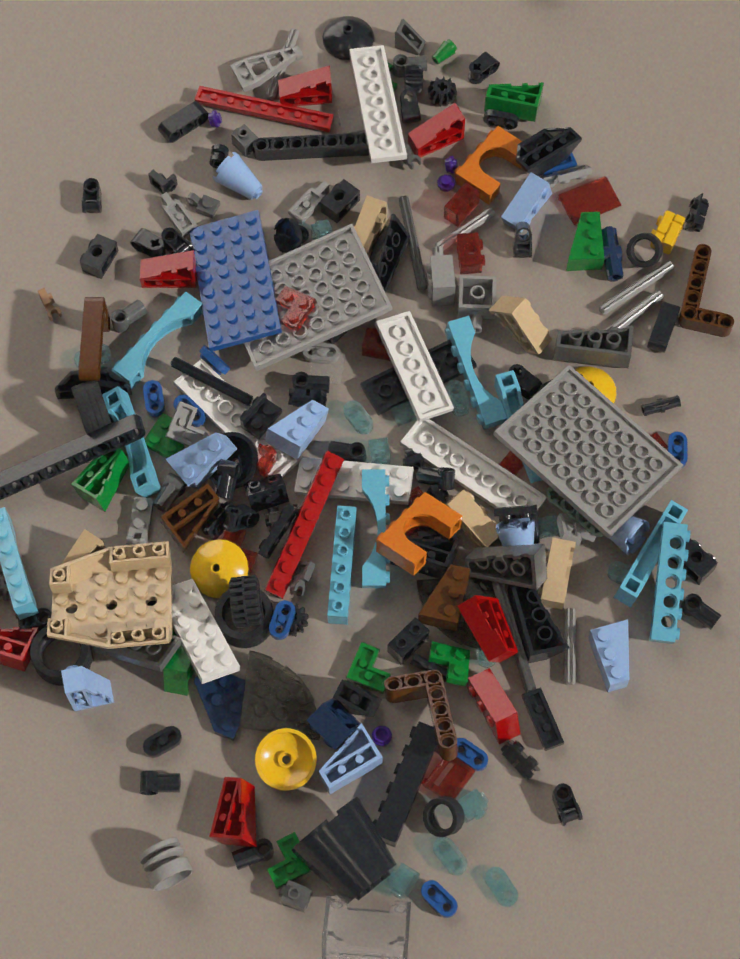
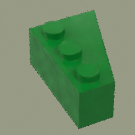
(519, 100)
(587, 247)
(101, 478)
(177, 672)

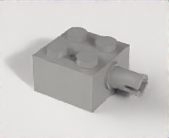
(440, 278)
(475, 298)

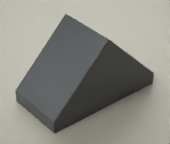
(408, 39)

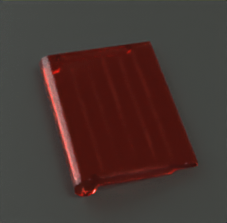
(589, 197)

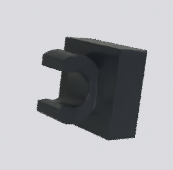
(413, 460)
(438, 494)

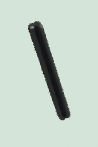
(212, 381)

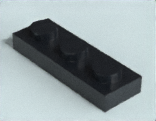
(278, 530)
(542, 719)

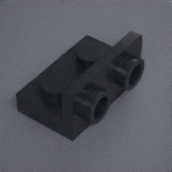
(259, 416)
(266, 492)

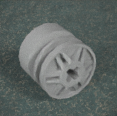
(165, 864)

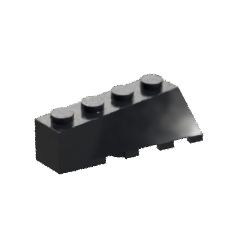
(389, 250)
(534, 622)

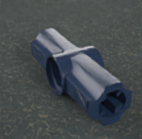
(612, 254)

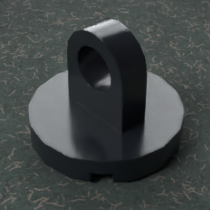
(289, 235)

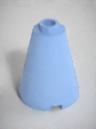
(238, 177)
(517, 532)
(630, 535)

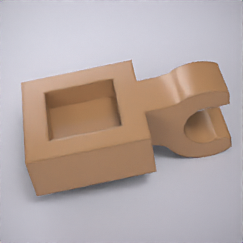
(47, 300)

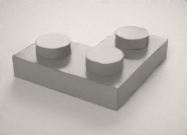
(180, 426)
(572, 531)

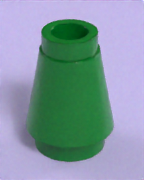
(445, 51)

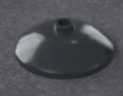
(346, 34)
(247, 456)

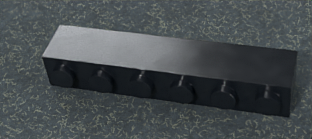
(406, 783)

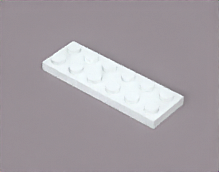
(414, 366)
(349, 480)
(200, 634)

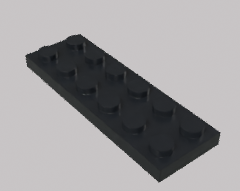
(386, 390)

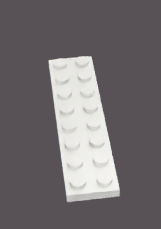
(377, 104)
(226, 414)
(472, 468)

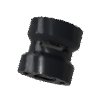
(219, 153)

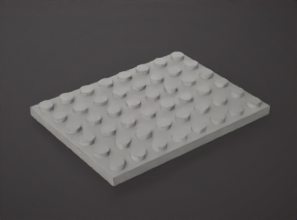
(341, 281)
(588, 451)

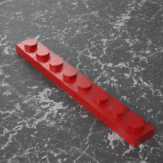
(264, 109)
(304, 525)

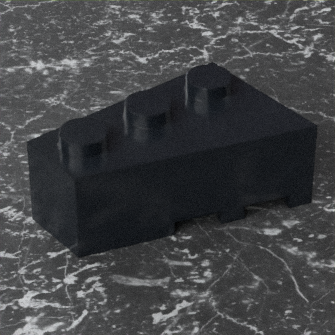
(439, 554)

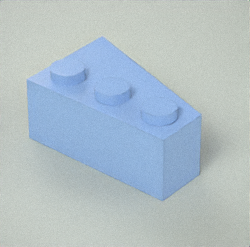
(527, 201)
(297, 429)
(201, 459)
(611, 653)
(86, 688)
(351, 761)

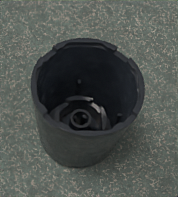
(347, 852)

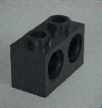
(408, 640)

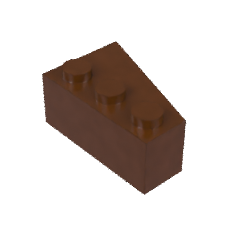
(190, 515)
(442, 605)

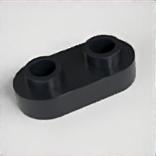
(502, 119)
(161, 740)

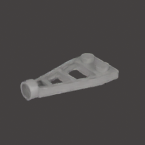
(246, 76)

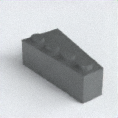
(596, 346)
(509, 564)

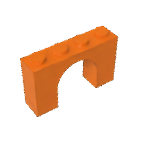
(497, 144)
(423, 512)

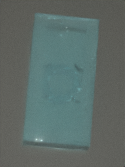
(403, 413)

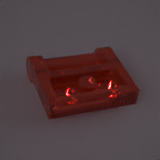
(454, 780)

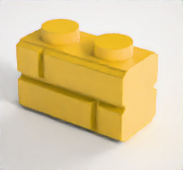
(668, 230)

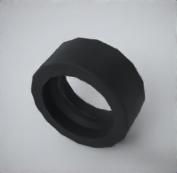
(658, 250)
(429, 819)

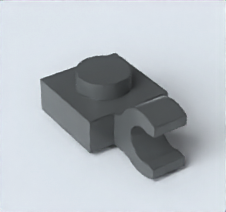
(411, 158)
(205, 206)
(302, 574)

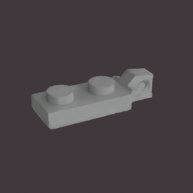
(564, 176)
(308, 203)
(178, 215)

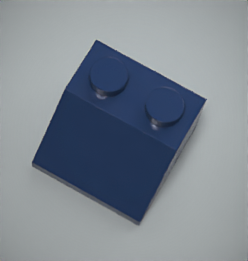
(333, 723)

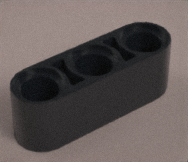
(183, 122)
(663, 327)

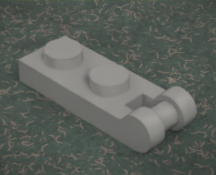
(140, 520)

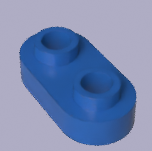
(219, 365)
(153, 399)
(186, 399)
(678, 451)
(282, 621)
(471, 753)
(439, 899)

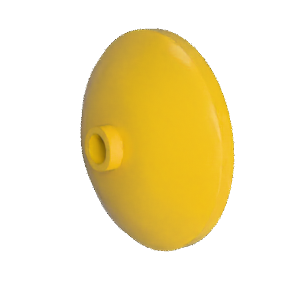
(599, 380)
(229, 558)
(280, 744)

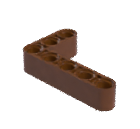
(695, 293)
(94, 323)
(431, 686)

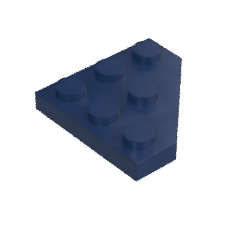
(223, 703)

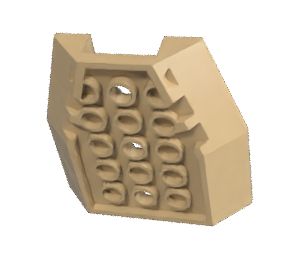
(117, 576)

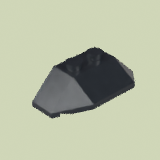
(546, 149)
(108, 380)

